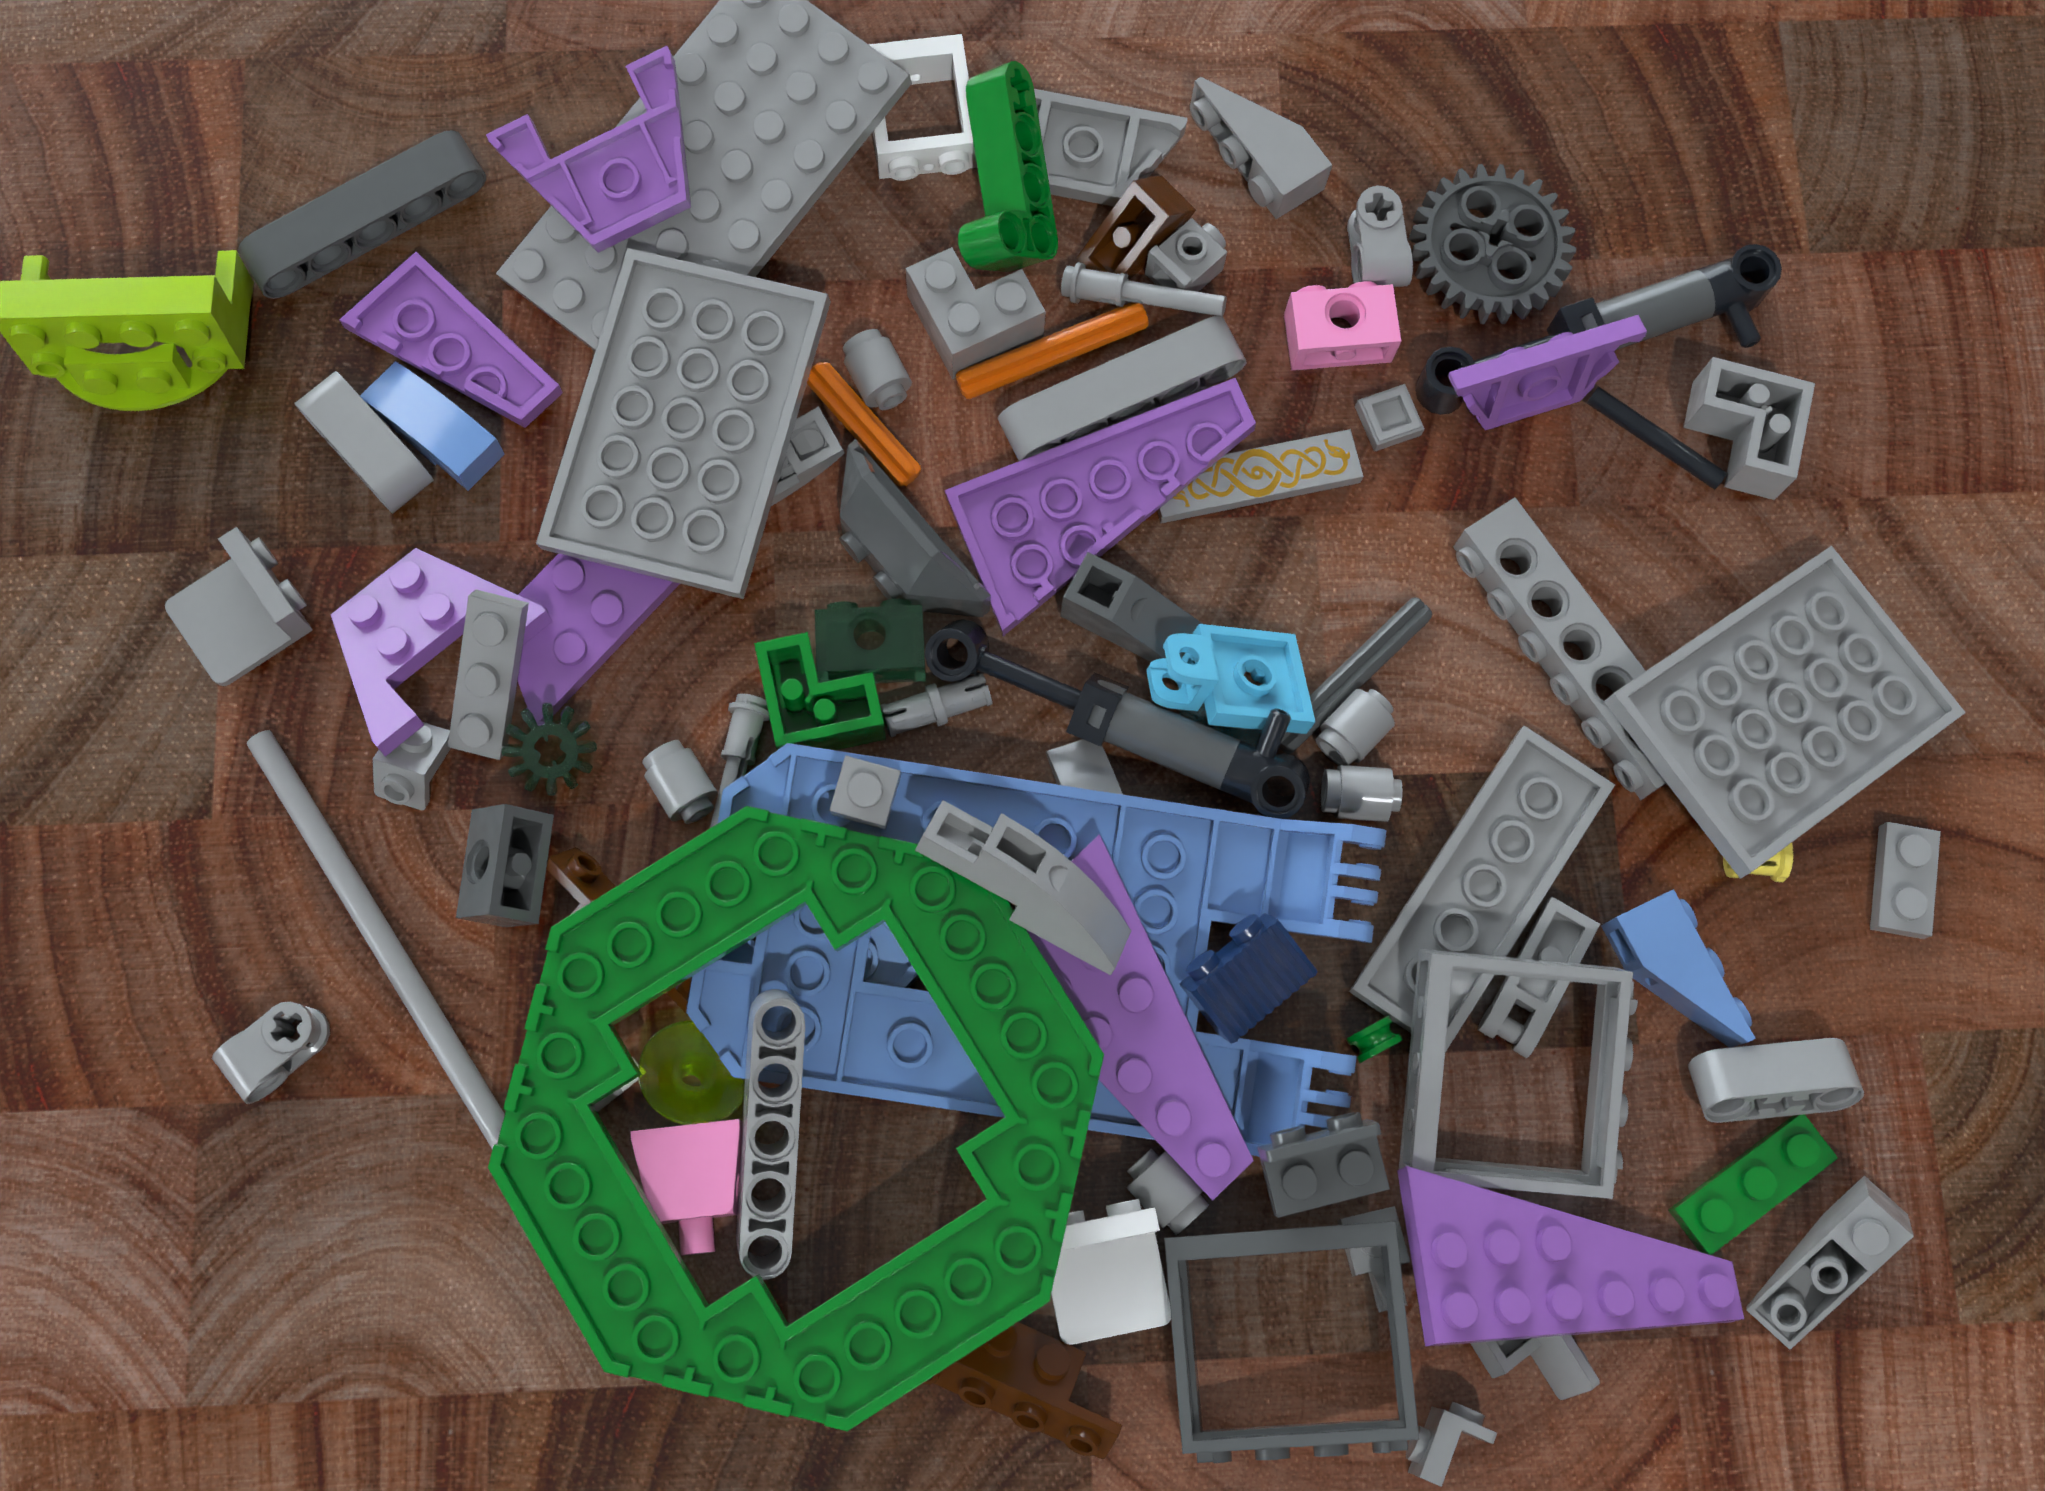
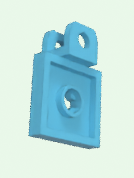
(1215, 672)

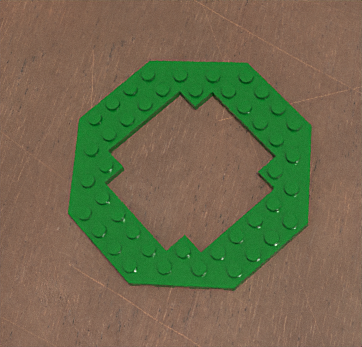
(603, 1234)

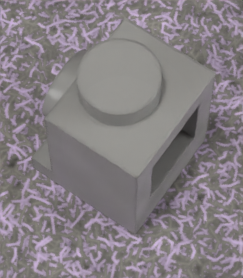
(1174, 268)

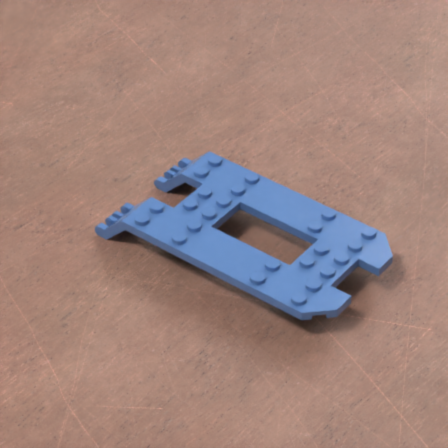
(1177, 867)

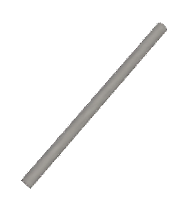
(378, 935)

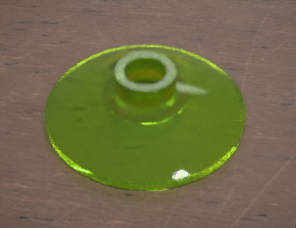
(681, 1052)

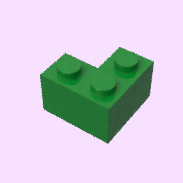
(815, 713)

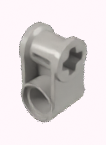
(1379, 239)
(264, 1052)

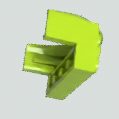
(59, 318)

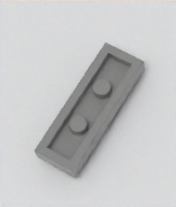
(487, 673)

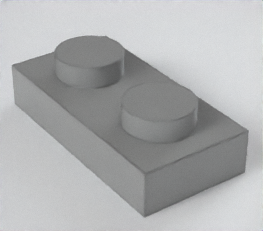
(1905, 880)

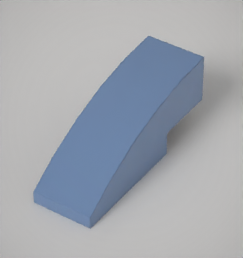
(433, 425)

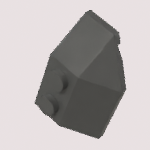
(901, 545)

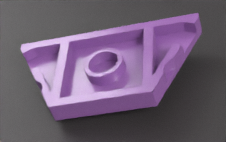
(1544, 375)
(591, 615)

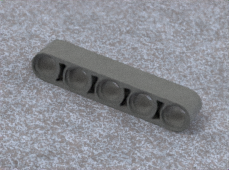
(361, 214)

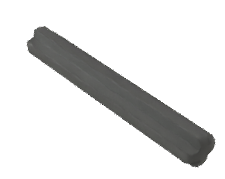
(1362, 666)

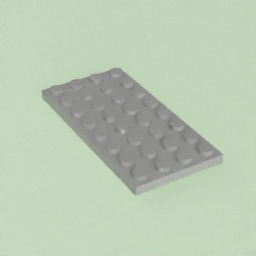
(769, 120)

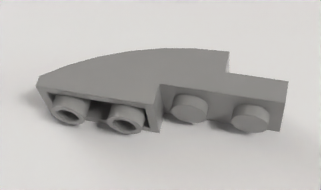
(1046, 887)

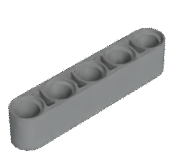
(1124, 387)
(773, 1160)

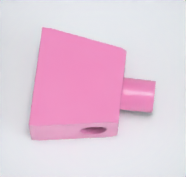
(691, 1177)

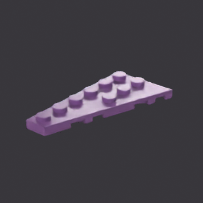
(1044, 513)
(1148, 1044)
(1527, 1271)

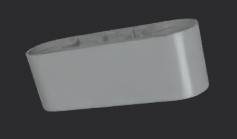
(364, 442)
(1775, 1080)

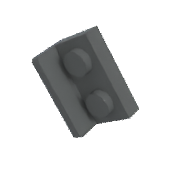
(1324, 1165)

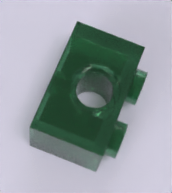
(896, 660)

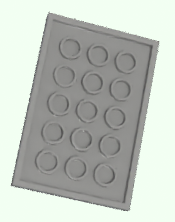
(684, 423)
(1784, 710)

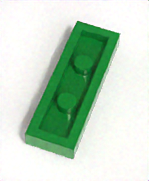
(1753, 1184)

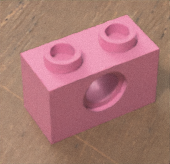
(1320, 344)

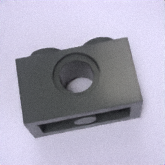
(505, 866)

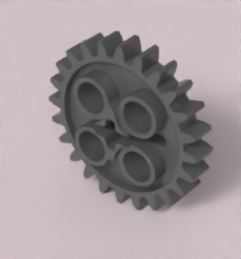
(1506, 206)

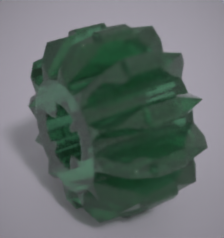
(531, 753)

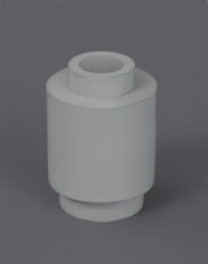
(876, 369)
(1355, 727)
(679, 782)
(1361, 793)
(1168, 1188)

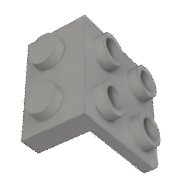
(239, 611)

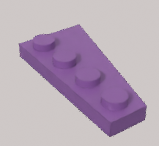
(447, 337)

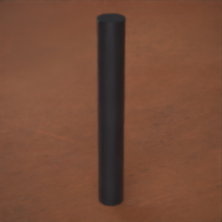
(1656, 438)

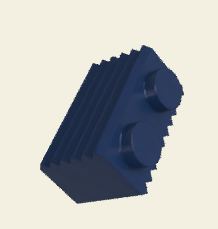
(1247, 976)

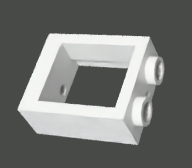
(928, 62)

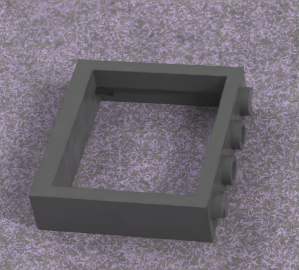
(1275, 1441)

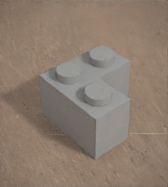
(969, 322)
(1763, 417)

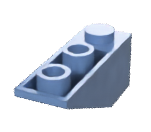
(1673, 963)

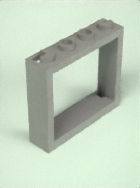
(1605, 1101)

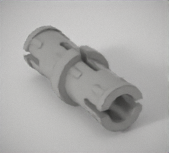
(936, 704)

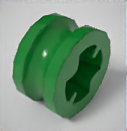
(1374, 1039)

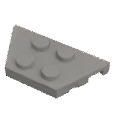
(1101, 146)

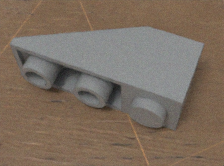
(1267, 149)
(1831, 1262)

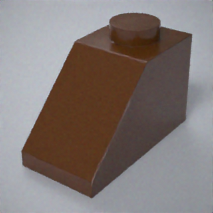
(1139, 221)

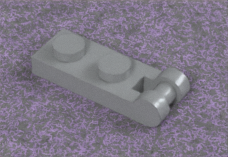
(1556, 936)

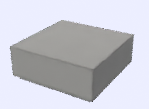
(1389, 417)

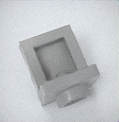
(408, 769)
(1439, 1439)

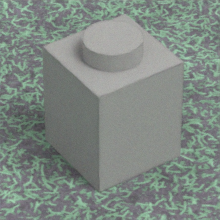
(865, 792)

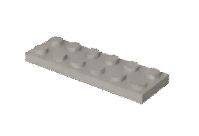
(1487, 876)

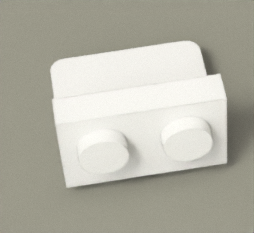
(1110, 1275)

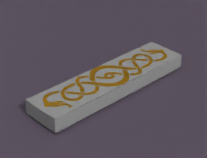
(1269, 475)

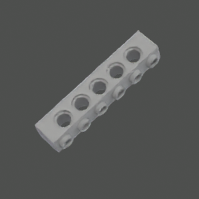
(1574, 619)

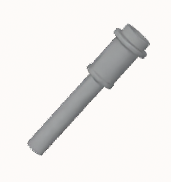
(1116, 289)
(741, 741)

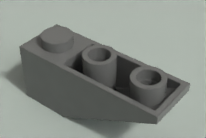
(1123, 609)

